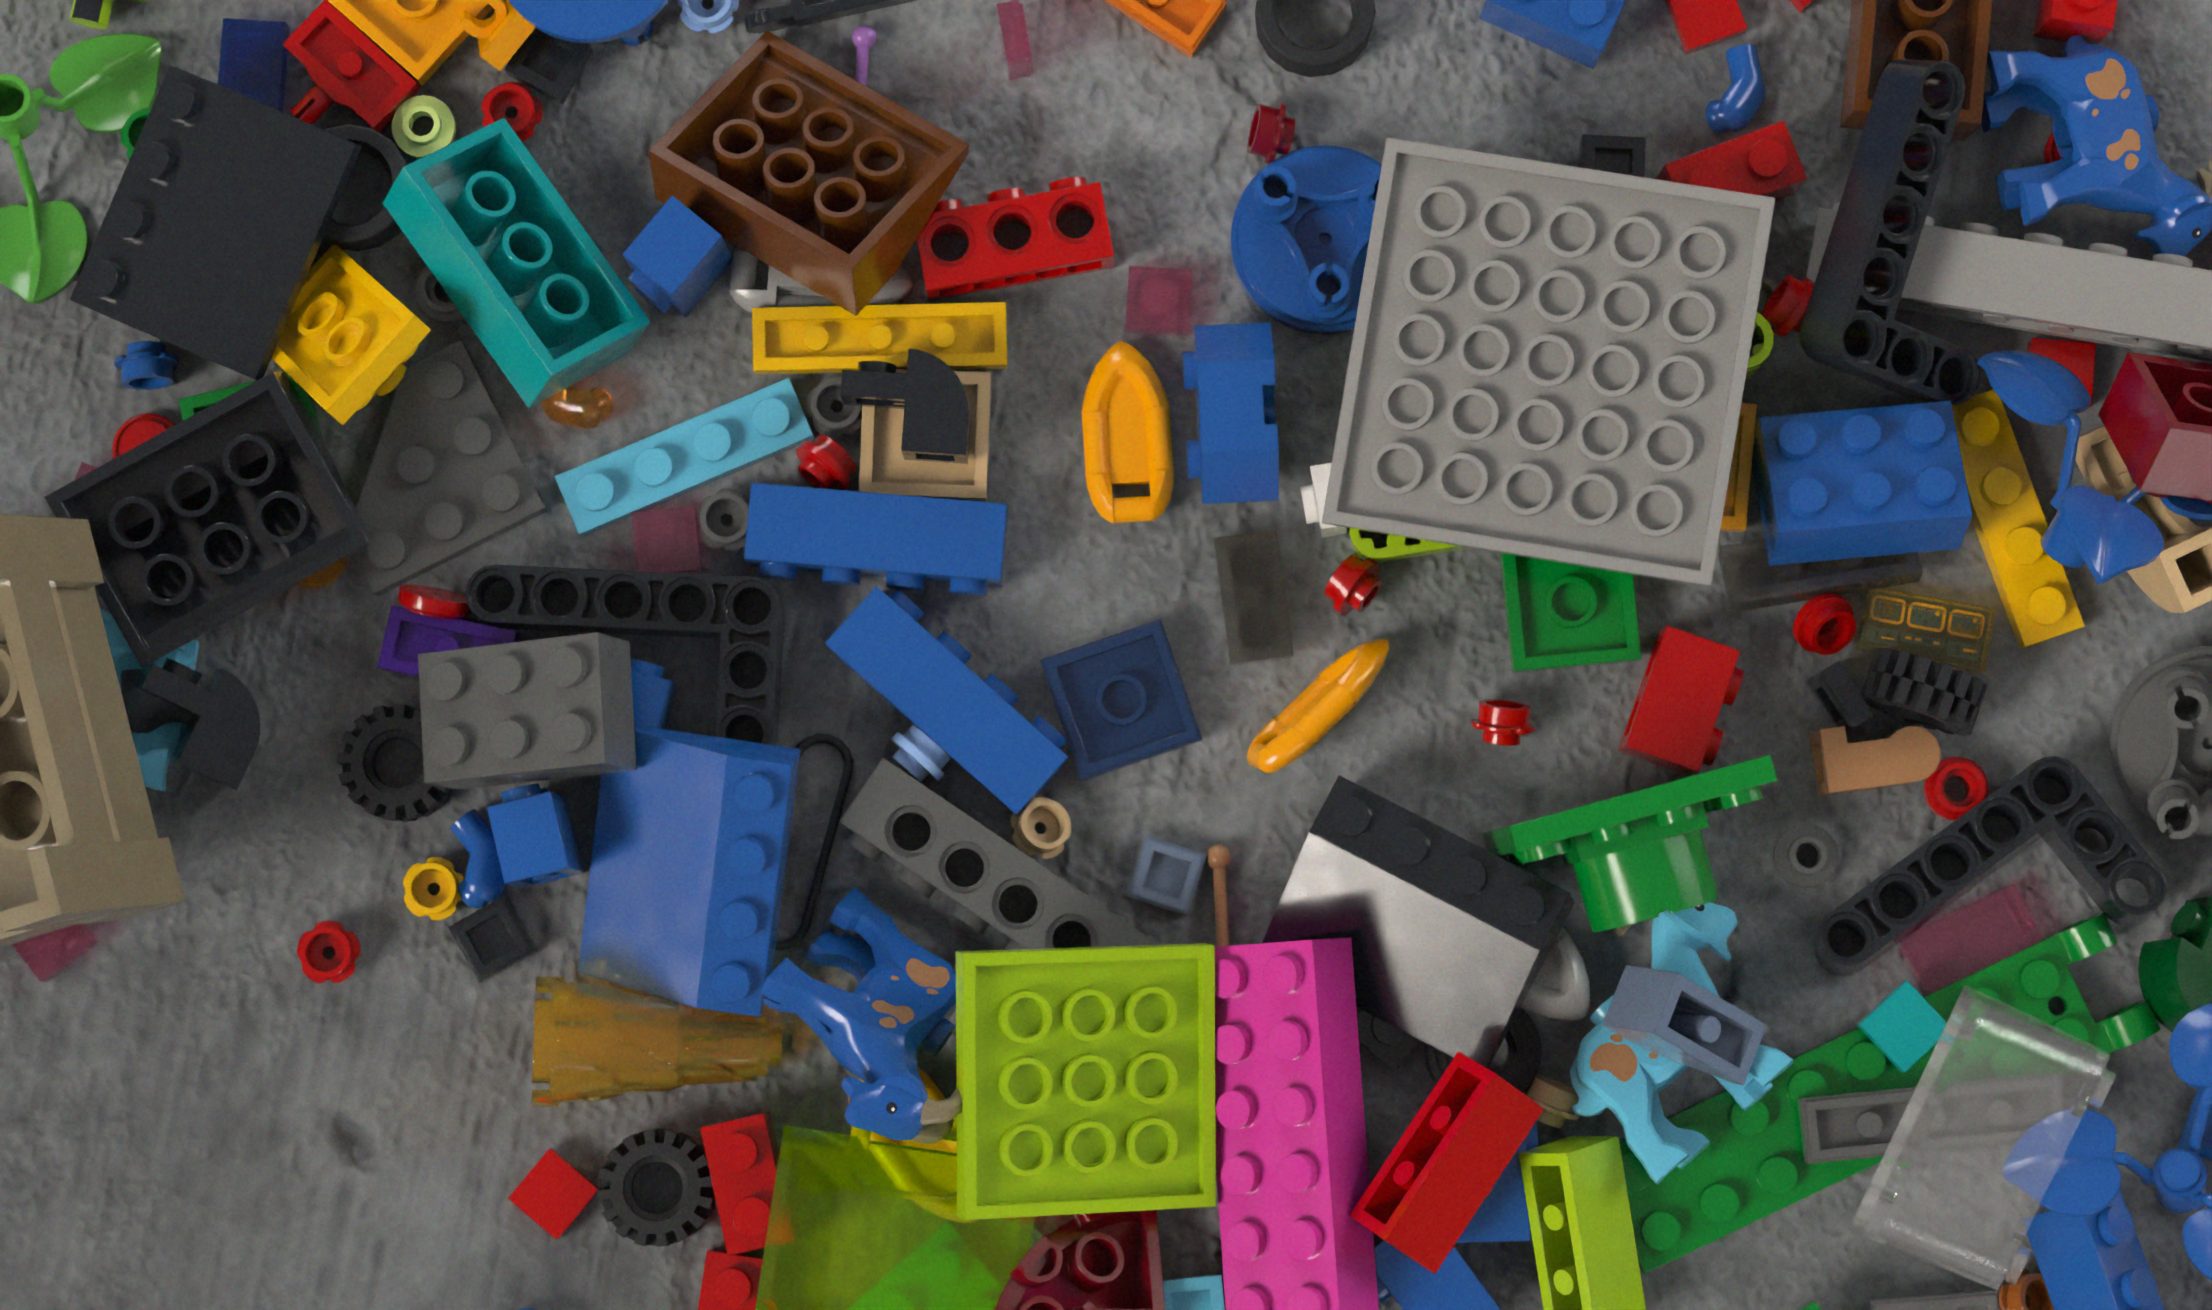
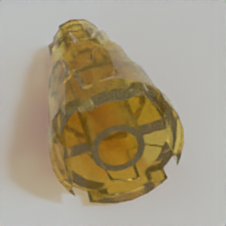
(616, 1042)

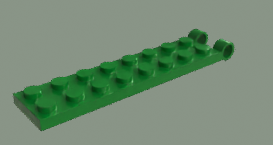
(1758, 1154)

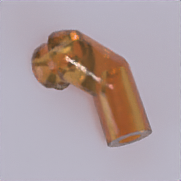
(579, 407)

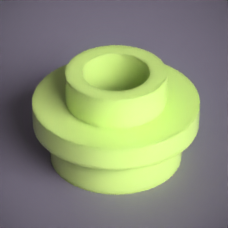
(439, 137)

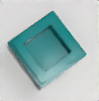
(1903, 1026)

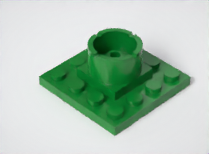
(1640, 847)

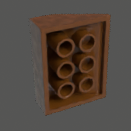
(807, 170)

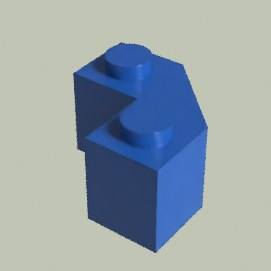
(1235, 413)

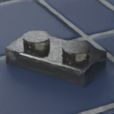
(1253, 597)

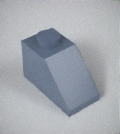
(1684, 1023)

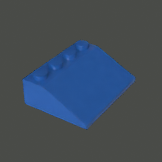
(691, 869)

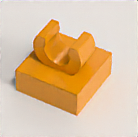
(498, 35)

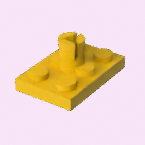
(346, 336)

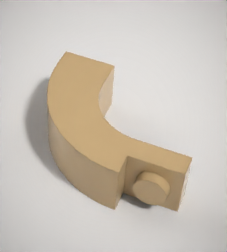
(2183, 570)

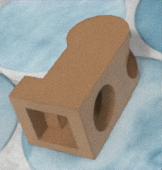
(1892, 761)

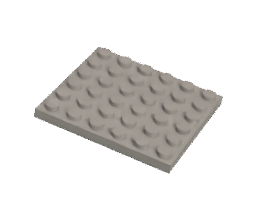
(1548, 361)

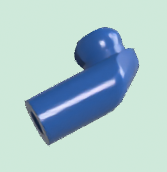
(1743, 96)
(483, 874)

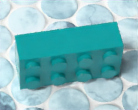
(515, 261)

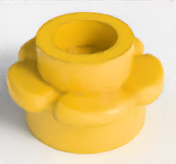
(416, 886)

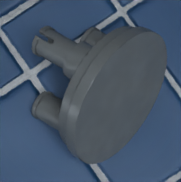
(2165, 742)

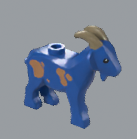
(2103, 140)
(881, 1026)

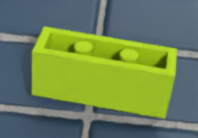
(1582, 1225)

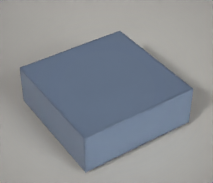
(1166, 875)

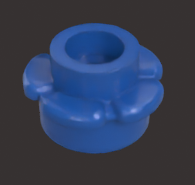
(147, 366)

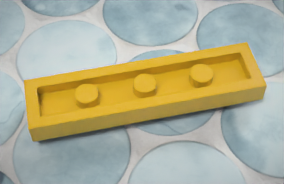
(836, 340)
(2012, 524)

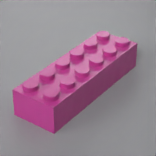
(1291, 1128)

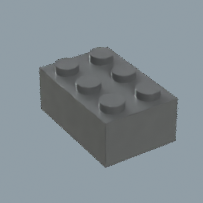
(527, 711)

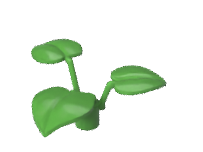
(104, 84)

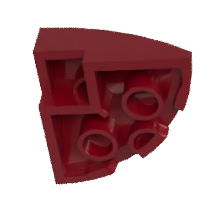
(1091, 1265)

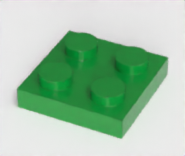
(1567, 615)

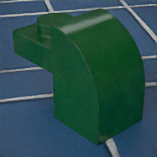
(2178, 970)

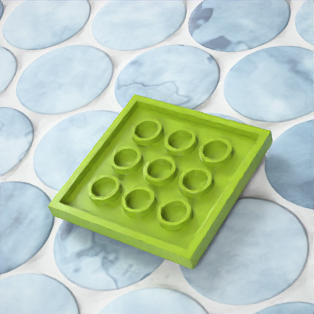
(1085, 1080)

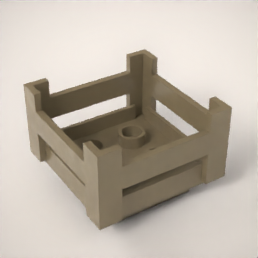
(71, 782)

